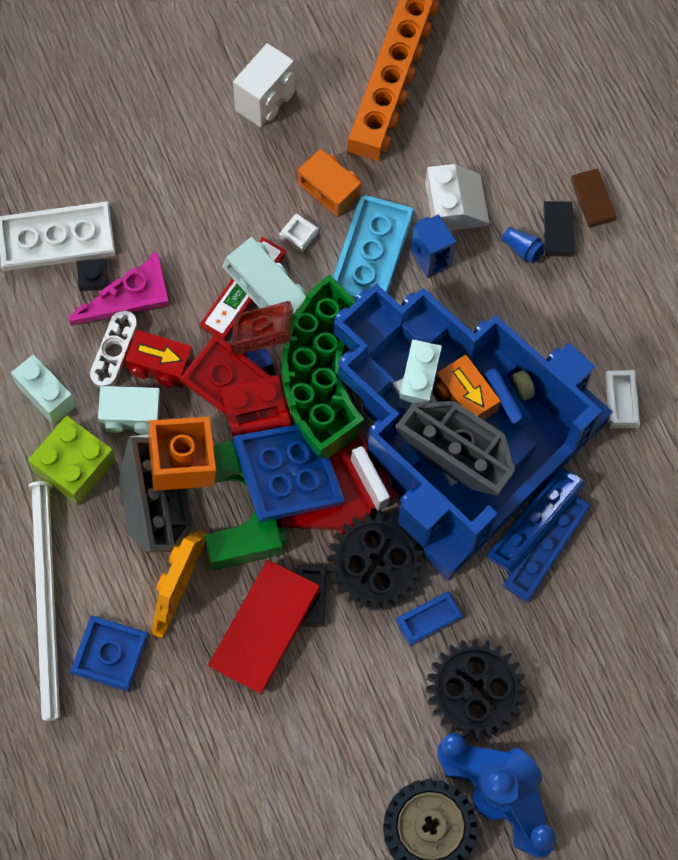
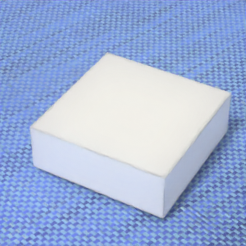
(299, 233)

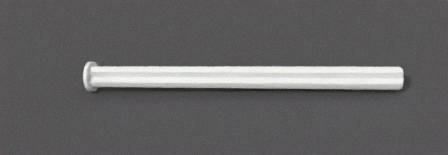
(45, 600)

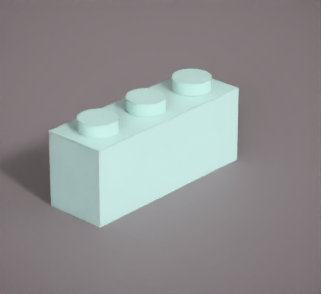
(261, 277)

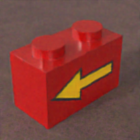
(158, 359)

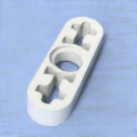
(113, 329)

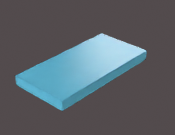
(373, 245)

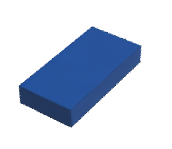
(509, 397)
(429, 618)

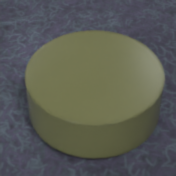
(523, 385)

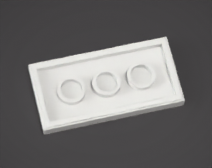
(56, 236)

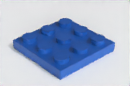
(285, 474)

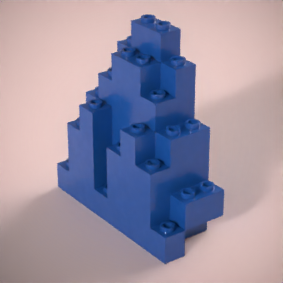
(565, 416)

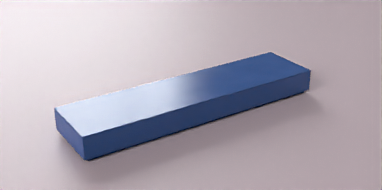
(536, 520)
(538, 562)

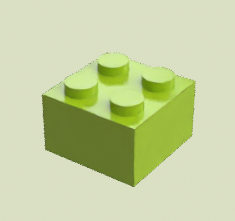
(72, 460)

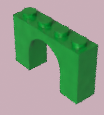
(248, 541)

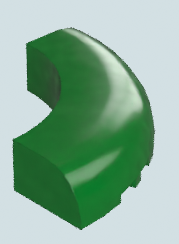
(311, 372)

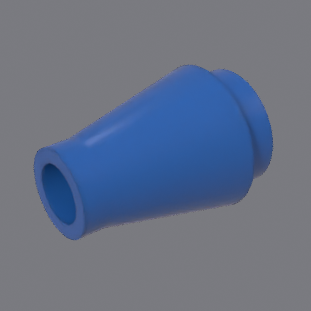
(524, 245)

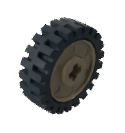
(439, 804)

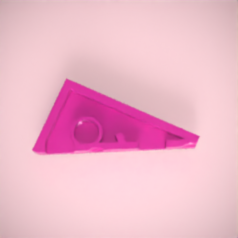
(135, 292)

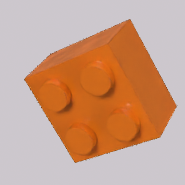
(181, 453)

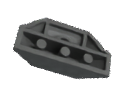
(458, 444)
(152, 517)

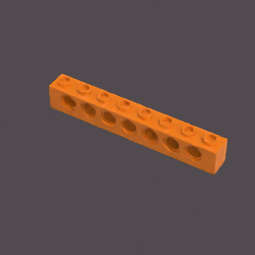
(372, 142)

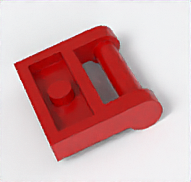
(254, 397)

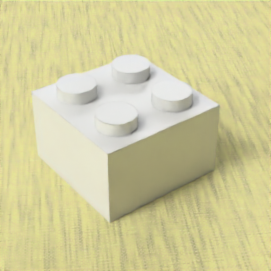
(264, 85)

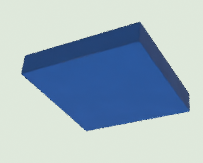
(109, 653)

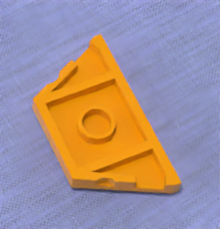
(172, 585)

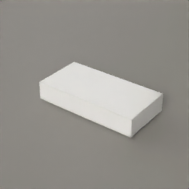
(622, 399)
(370, 478)

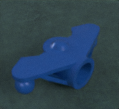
(503, 789)

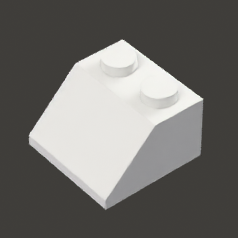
(456, 196)

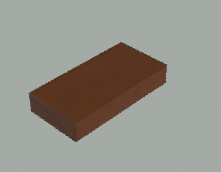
(593, 198)

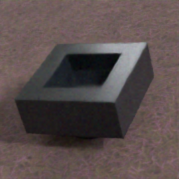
(92, 275)

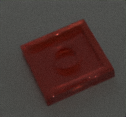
(262, 328)

